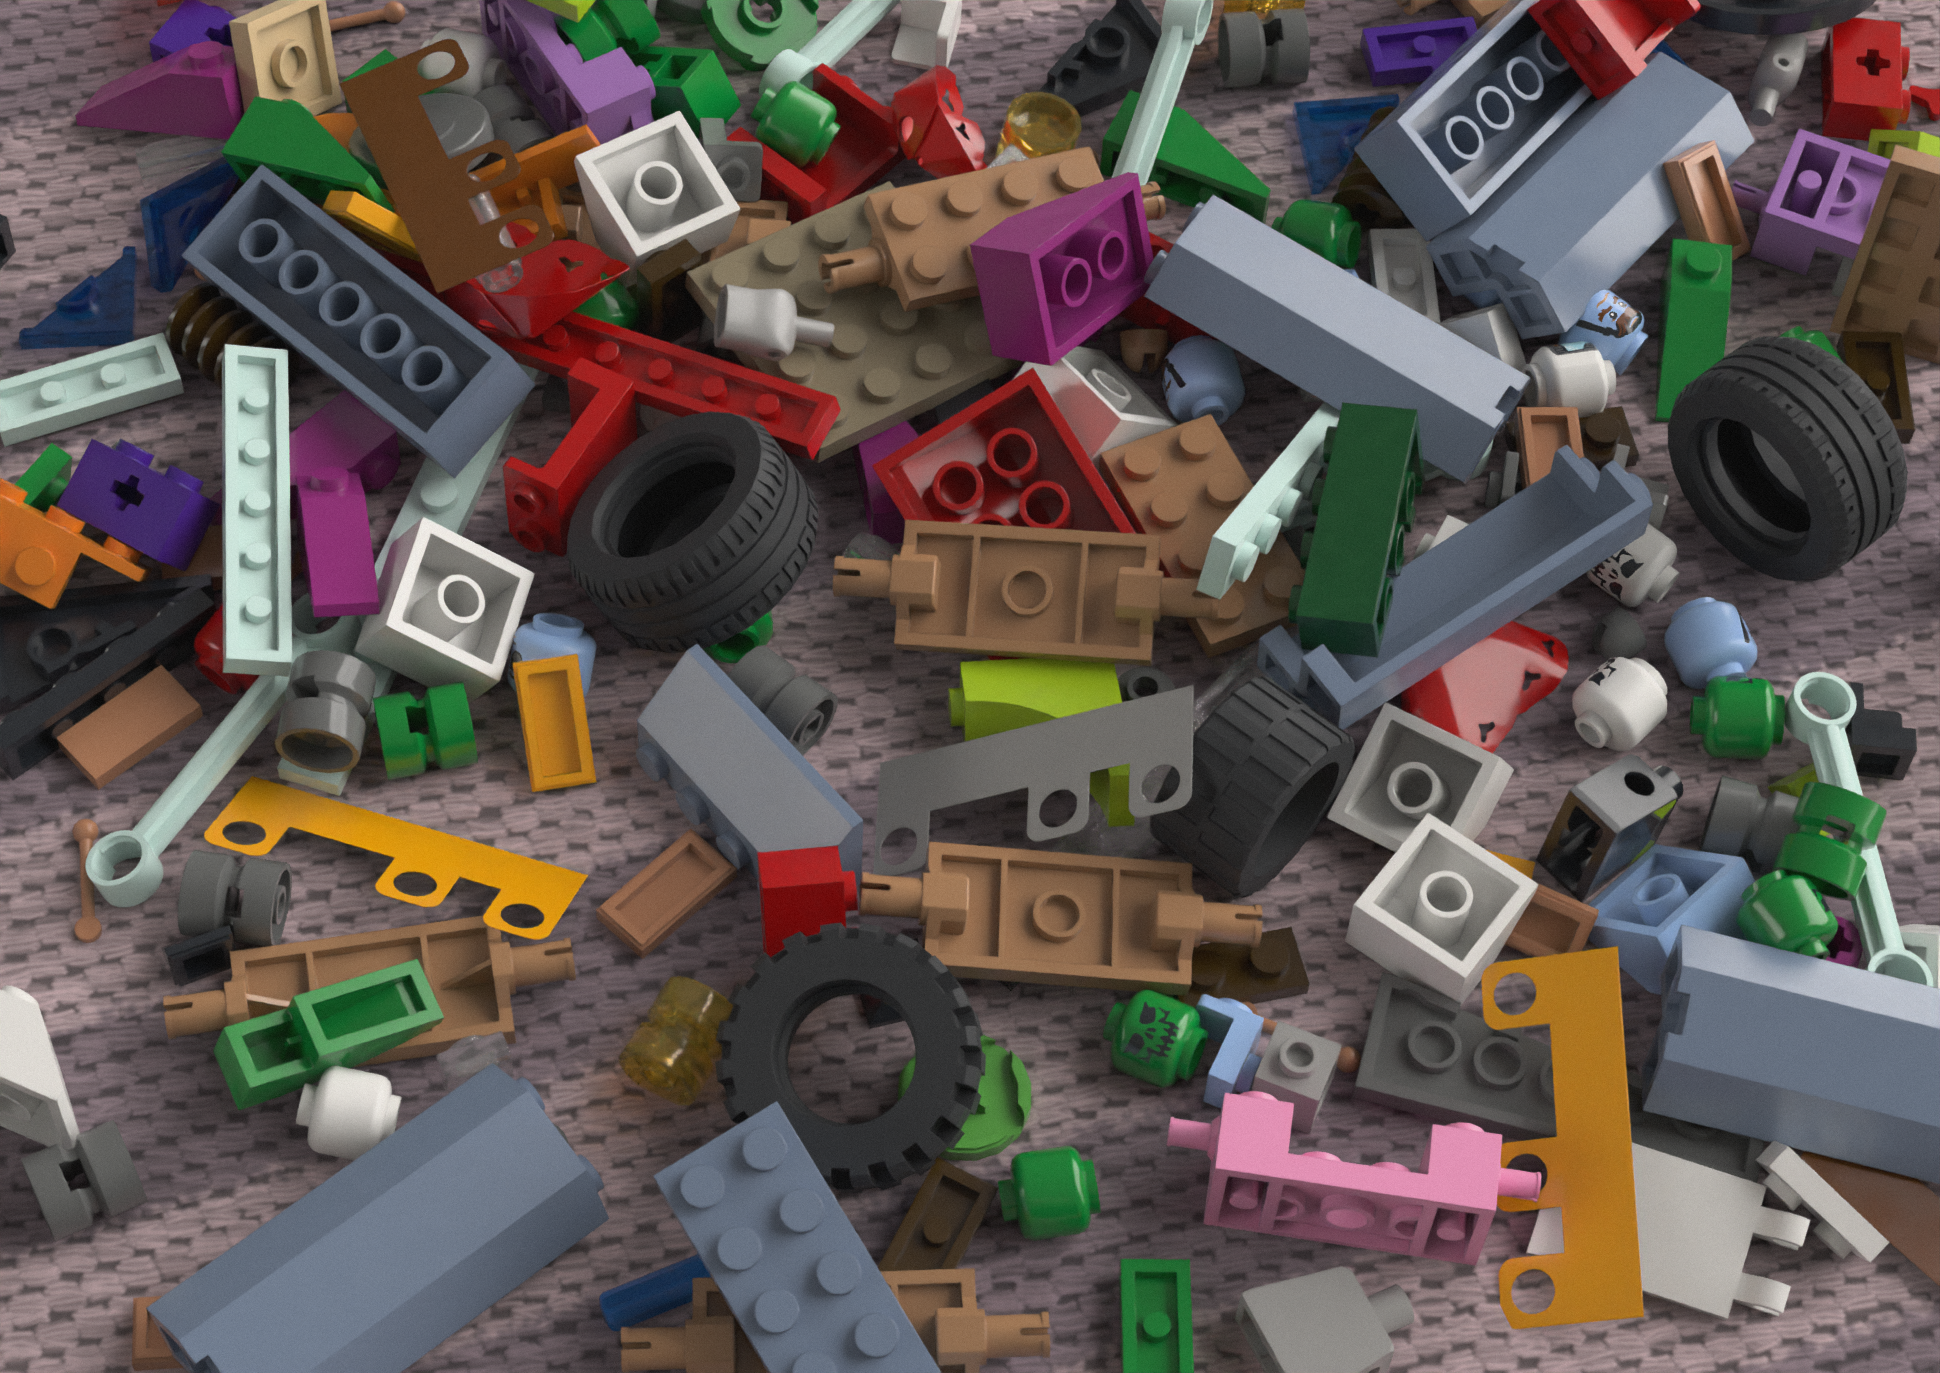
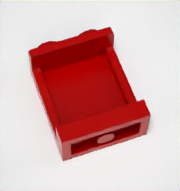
(1609, 37)
(854, 162)
(601, 427)

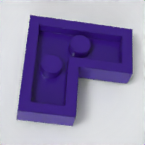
(1412, 50)

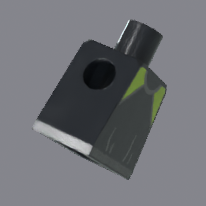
(1630, 807)

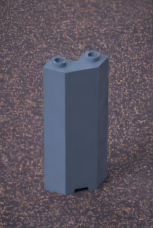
(1588, 197)
(1333, 332)
(1471, 586)
(1798, 1053)
(393, 1244)

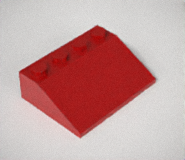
(1005, 466)

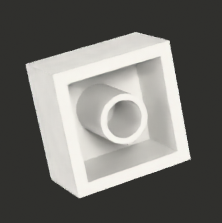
(445, 610)

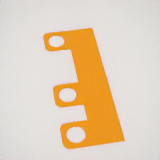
(411, 846)
(1592, 1155)

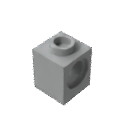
(1298, 1071)

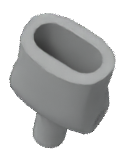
(1776, 75)
(764, 323)

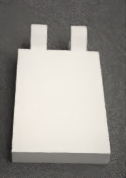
(1695, 1235)

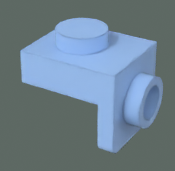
(1239, 1034)

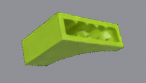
(1030, 691)

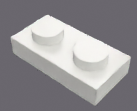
(1404, 269)
(1840, 1224)

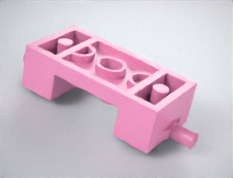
(1319, 1198)

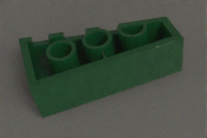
(1358, 529)

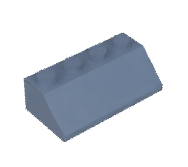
(739, 770)

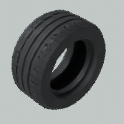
(1787, 458)
(692, 532)

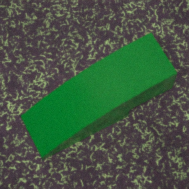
(323, 1030)

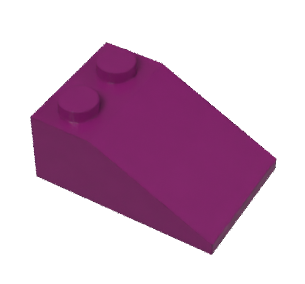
(1063, 269)

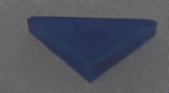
(1331, 132)
(179, 215)
(94, 312)

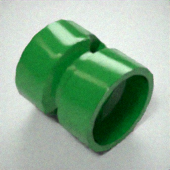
(609, 27)
(449, 726)
(1831, 864)

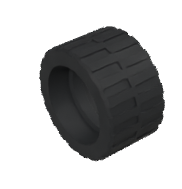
(1258, 786)

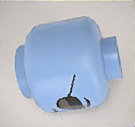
(553, 637)

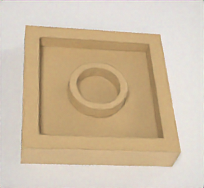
(287, 54)

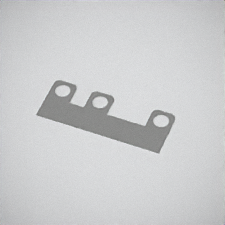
(1044, 760)

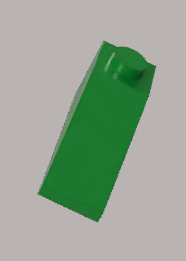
(688, 83)
(298, 151)
(1190, 163)
(1691, 316)

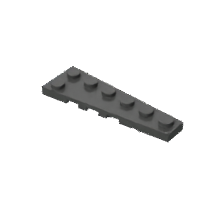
(1456, 1069)

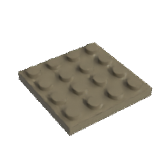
(880, 359)

